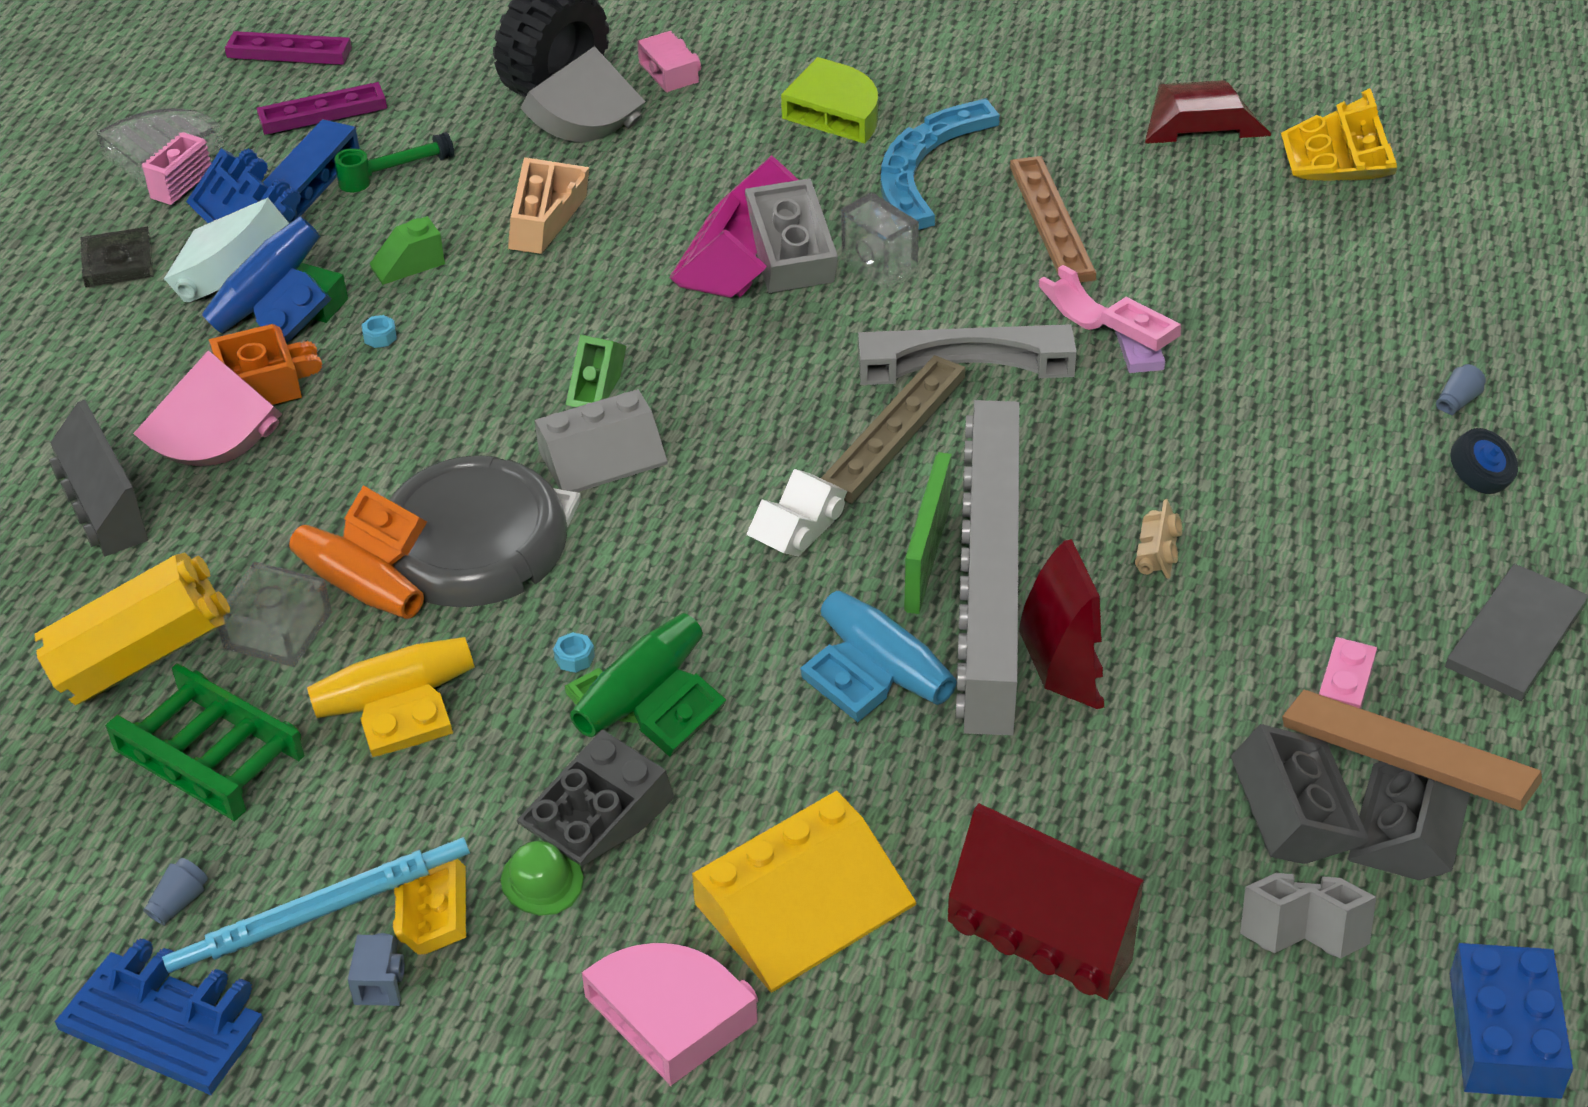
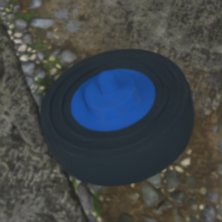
(1484, 461)

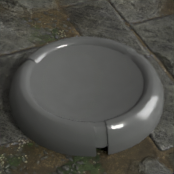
(483, 532)

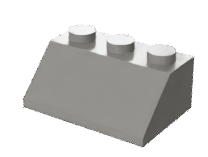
(600, 442)

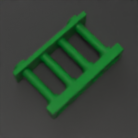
(196, 774)

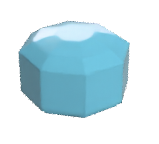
(379, 331)
(574, 652)

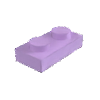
(1138, 356)

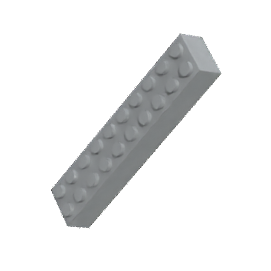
(992, 570)

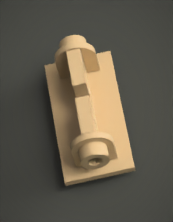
(1158, 541)

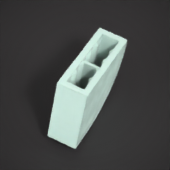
(221, 248)

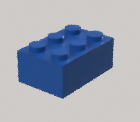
(1510, 1021)

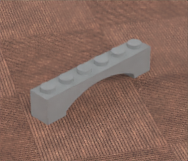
(1040, 349)

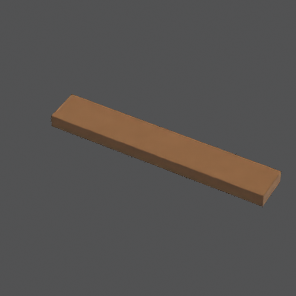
(1051, 217)
(1413, 749)

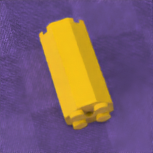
(131, 627)

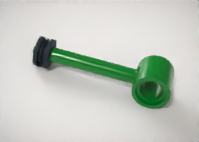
(355, 169)

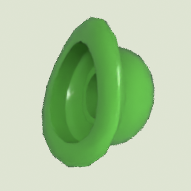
(541, 879)

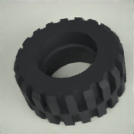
(544, 38)

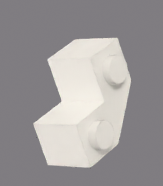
(801, 516)

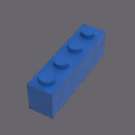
(312, 162)

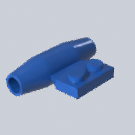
(272, 285)

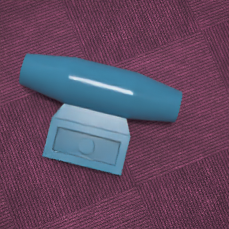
(871, 658)

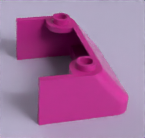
(724, 249)

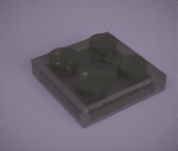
(116, 257)

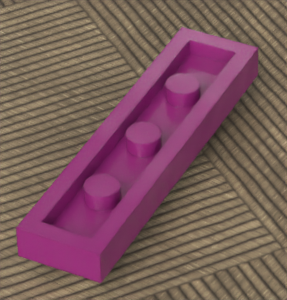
(288, 47)
(324, 106)

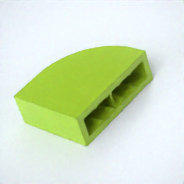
(833, 100)

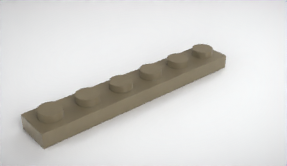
(894, 426)

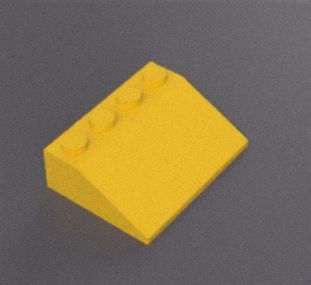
(801, 891)

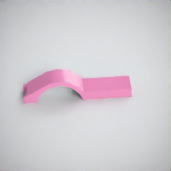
(1124, 316)

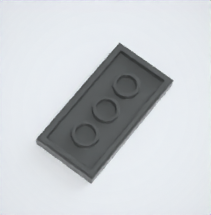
(1517, 632)

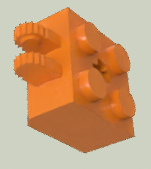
(267, 361)

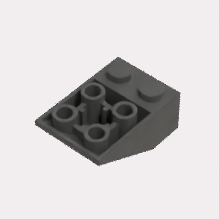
(599, 800)

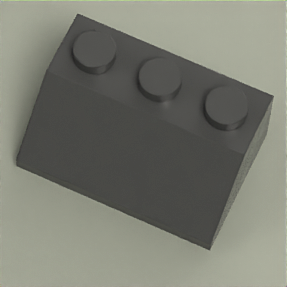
(1297, 795)
(1410, 823)

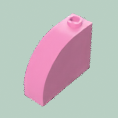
(208, 417)
(671, 1004)

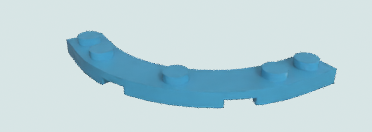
(914, 144)

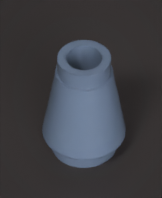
(1461, 388)
(176, 890)

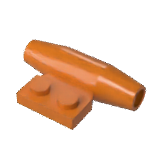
(362, 560)

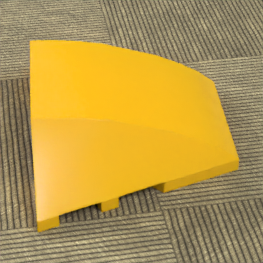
(1341, 144)

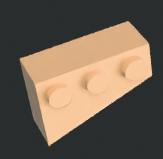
(545, 202)

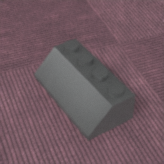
(96, 483)

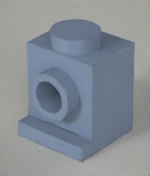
(376, 970)

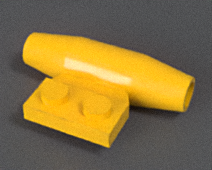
(396, 693)

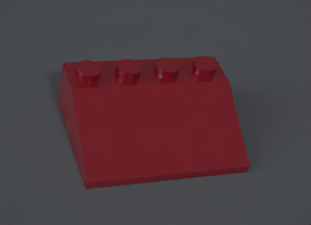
(1045, 902)

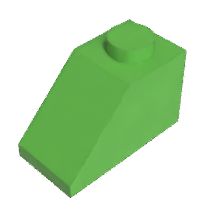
(409, 251)
(595, 370)

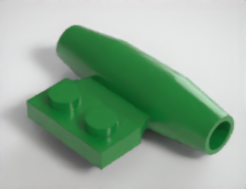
(648, 682)

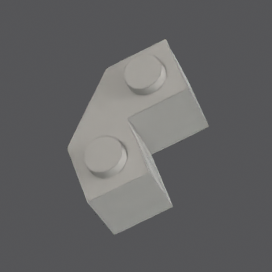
(1326, 914)

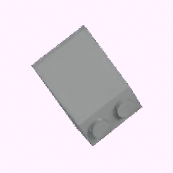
(791, 235)

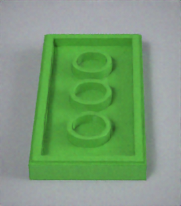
(927, 533)

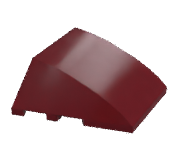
(1200, 108)
(1062, 625)

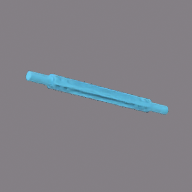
(315, 905)

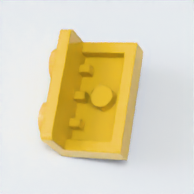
(432, 909)

